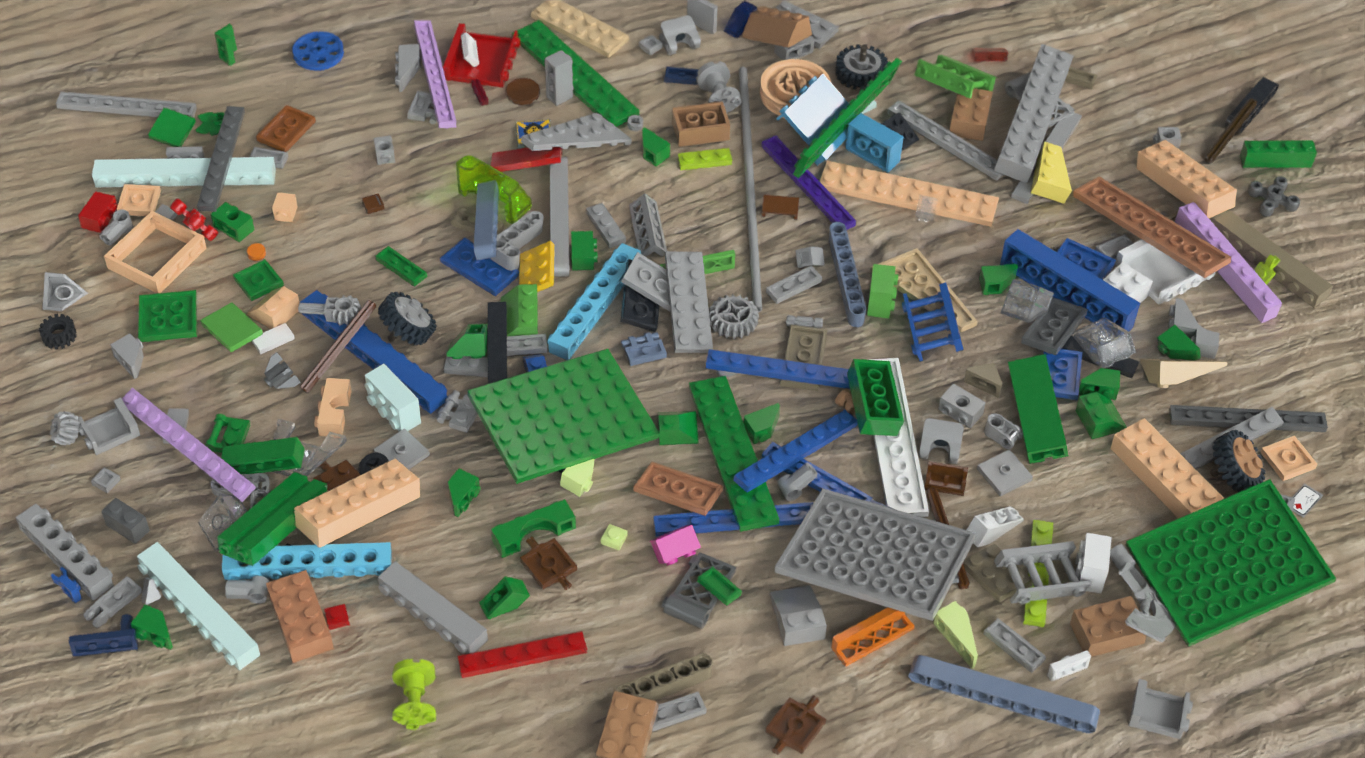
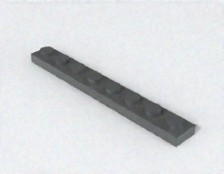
(221, 159)
(1232, 416)

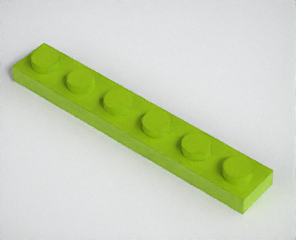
(1036, 610)

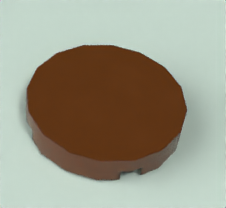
(523, 91)

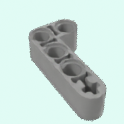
(515, 237)

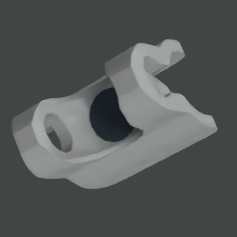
(677, 31)
(941, 435)

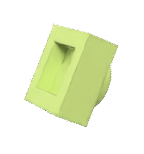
(614, 537)

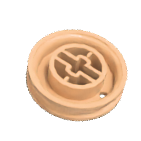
(784, 80)

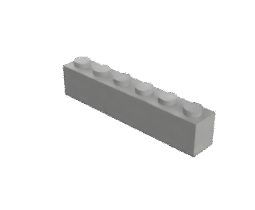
(432, 609)

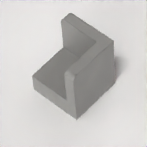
(810, 257)

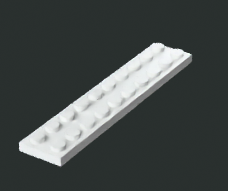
(899, 460)

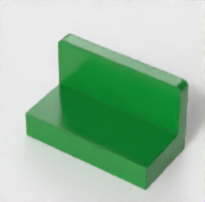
(226, 44)

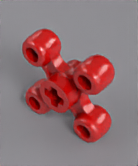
(194, 219)

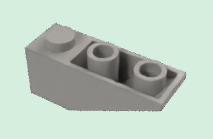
(408, 64)

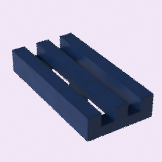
(681, 75)

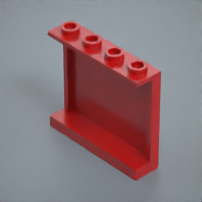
(494, 57)

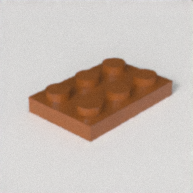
(285, 128)

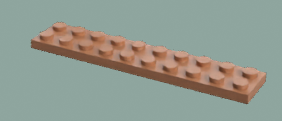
(1152, 227)

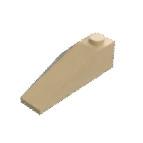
(1177, 371)

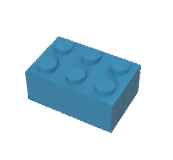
(874, 142)

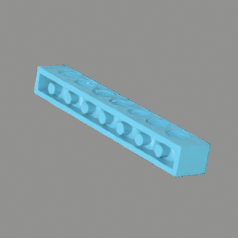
(591, 304)
(299, 554)

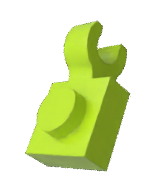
(1265, 270)

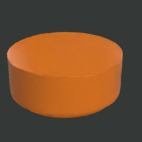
(256, 252)

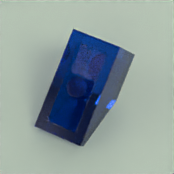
(739, 19)

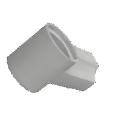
(120, 224)
(793, 483)
(252, 589)

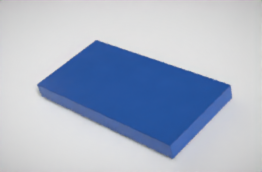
(483, 272)

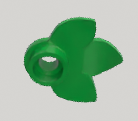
(210, 123)

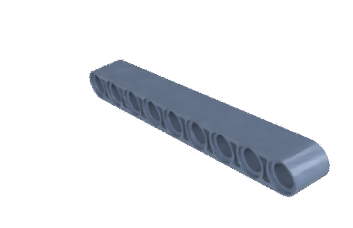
(1004, 694)

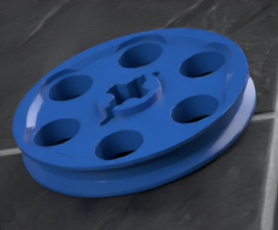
(318, 51)

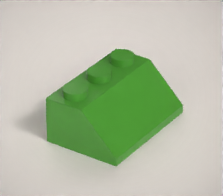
(522, 310)

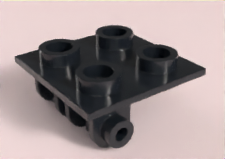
(899, 125)

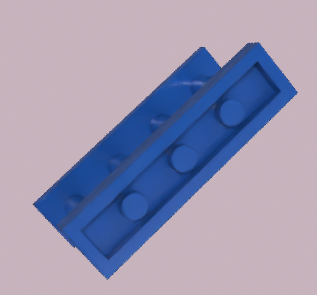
(949, 325)

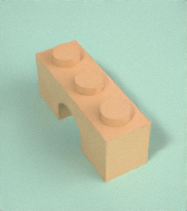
(334, 394)

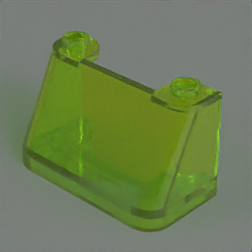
(474, 171)

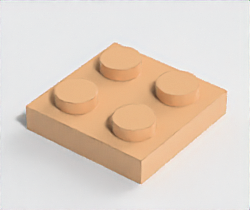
(139, 199)
(1288, 458)

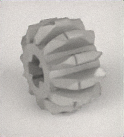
(64, 428)

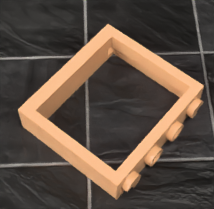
(172, 269)

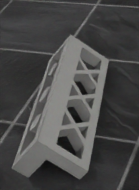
(651, 223)

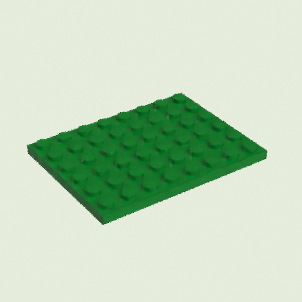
(562, 415)
(1230, 562)

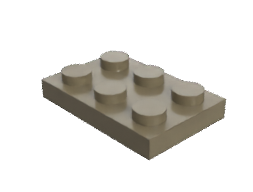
(993, 579)

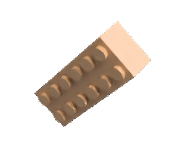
(1186, 178)
(1163, 469)
(357, 502)

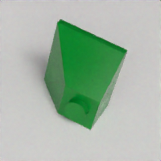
(678, 428)

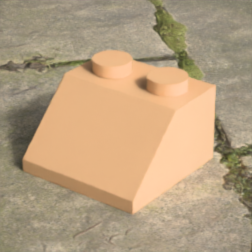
(275, 308)

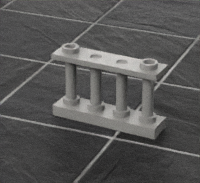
(1045, 554)

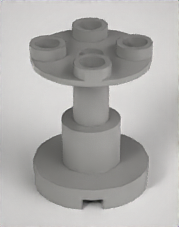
(714, 78)

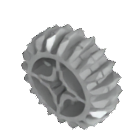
(733, 316)

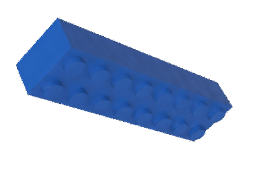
(1068, 281)

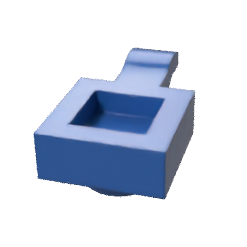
(69, 587)

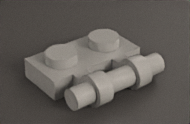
(421, 108)
(462, 417)

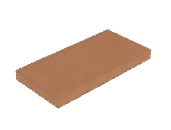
(678, 488)

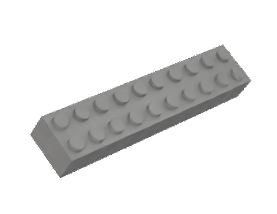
(1033, 113)

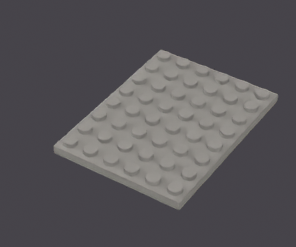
(876, 554)

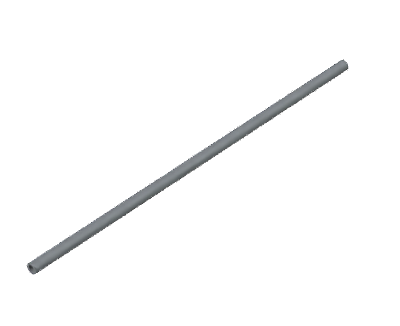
(750, 190)

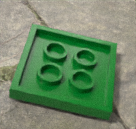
(167, 316)

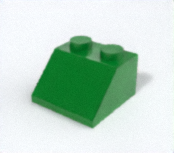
(1099, 415)

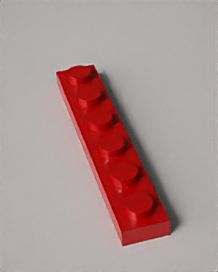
(522, 654)

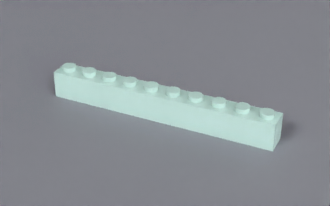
(180, 172)

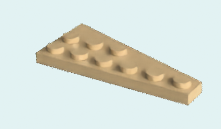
(922, 281)

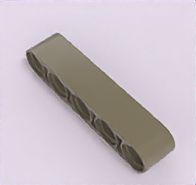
(672, 676)

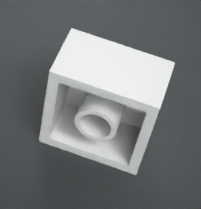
(1130, 282)
(1093, 561)

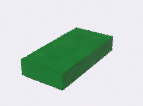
(719, 586)

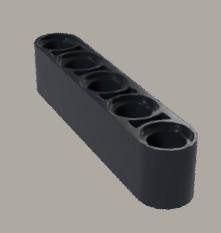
(1262, 93)

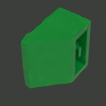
(470, 342)

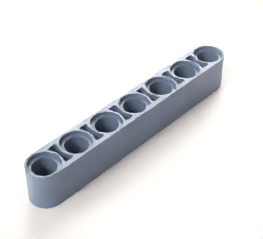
(486, 220)
(847, 274)

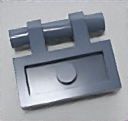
(644, 348)

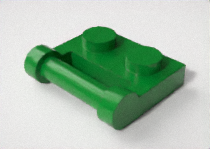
(235, 432)

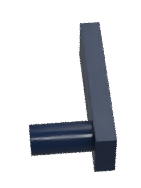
(106, 642)

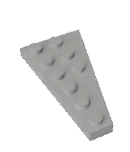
(581, 132)

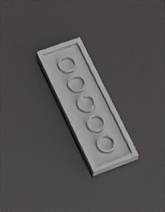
(688, 302)

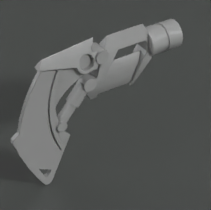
(1154, 626)

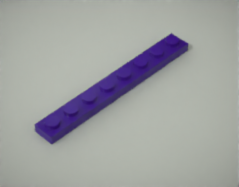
(808, 183)

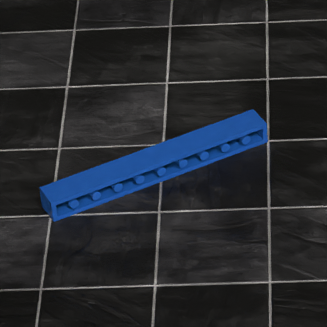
(375, 352)

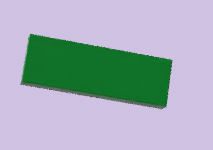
(401, 266)

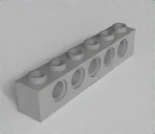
(65, 551)

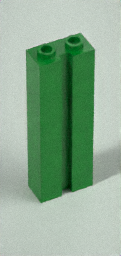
(1038, 408)
(268, 520)

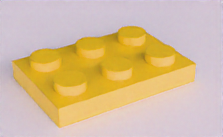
(538, 266)

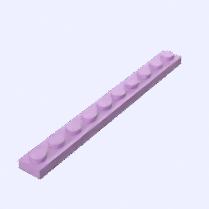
(435, 74)
(188, 445)

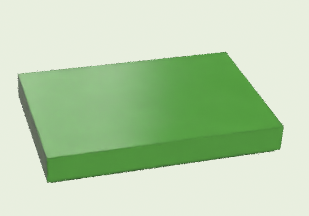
(231, 327)

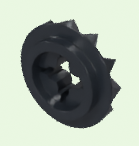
(372, 460)

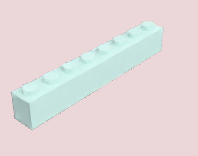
(199, 606)

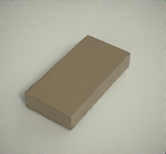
(1081, 78)

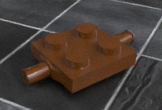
(337, 474)
(548, 563)
(795, 725)

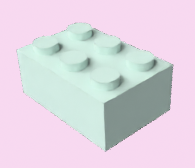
(392, 398)

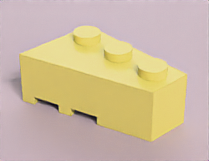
(1051, 174)

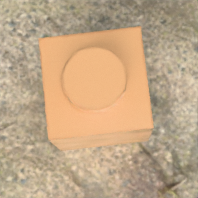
(284, 207)

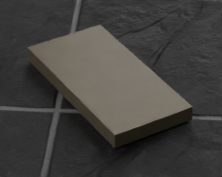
(805, 346)

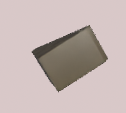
(984, 378)

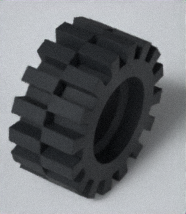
(57, 323)

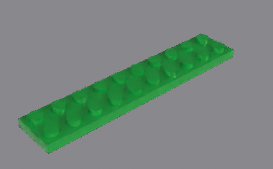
(587, 82)
(839, 125)
(732, 451)

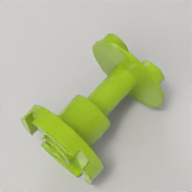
(414, 679)

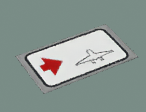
(1305, 499)

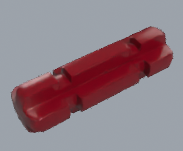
(479, 92)

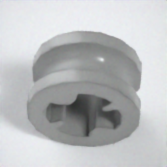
(635, 119)

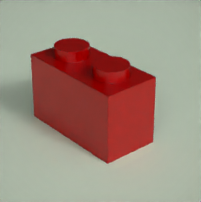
(98, 212)

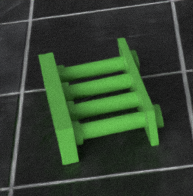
(954, 75)

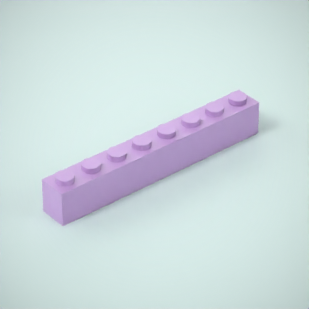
(1238, 273)

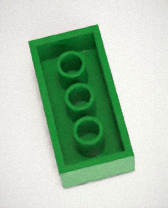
(875, 397)

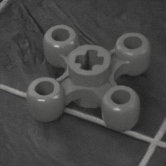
(1273, 196)

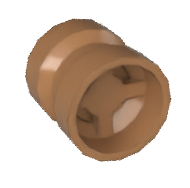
(845, 400)

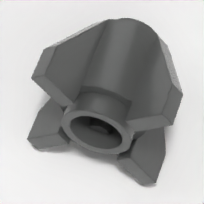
(279, 374)

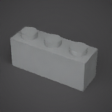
(559, 77)

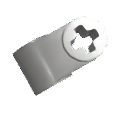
(1002, 430)

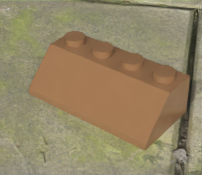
(777, 27)

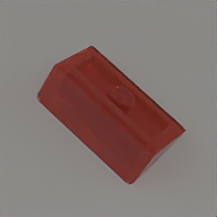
(990, 54)

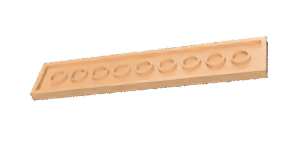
(906, 191)

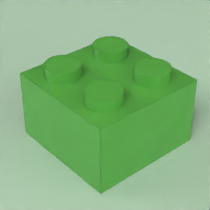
(882, 291)

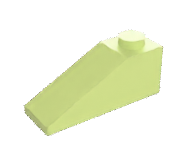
(578, 477)
(956, 628)

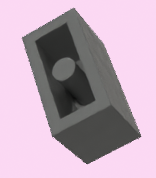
(125, 520)

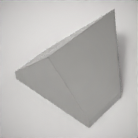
(60, 292)

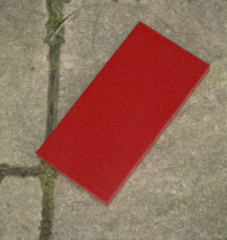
(525, 158)

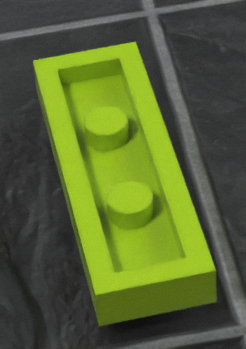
(704, 159)

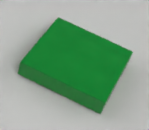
(171, 128)
(258, 280)

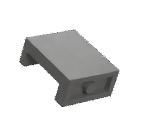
(109, 428)
(1160, 711)

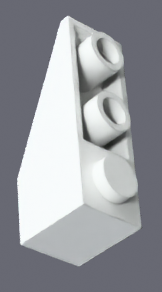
(993, 525)

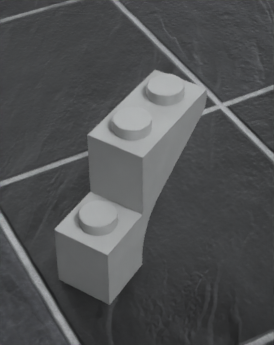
(1183, 318)

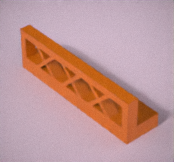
(865, 630)

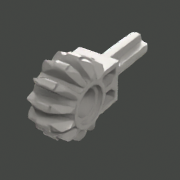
(335, 309)

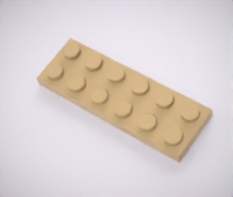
(580, 27)

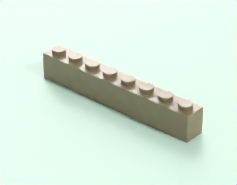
(1258, 247)

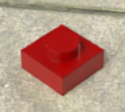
(337, 616)

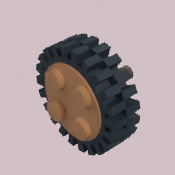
(1237, 461)

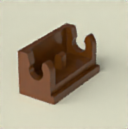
(780, 205)
(946, 478)

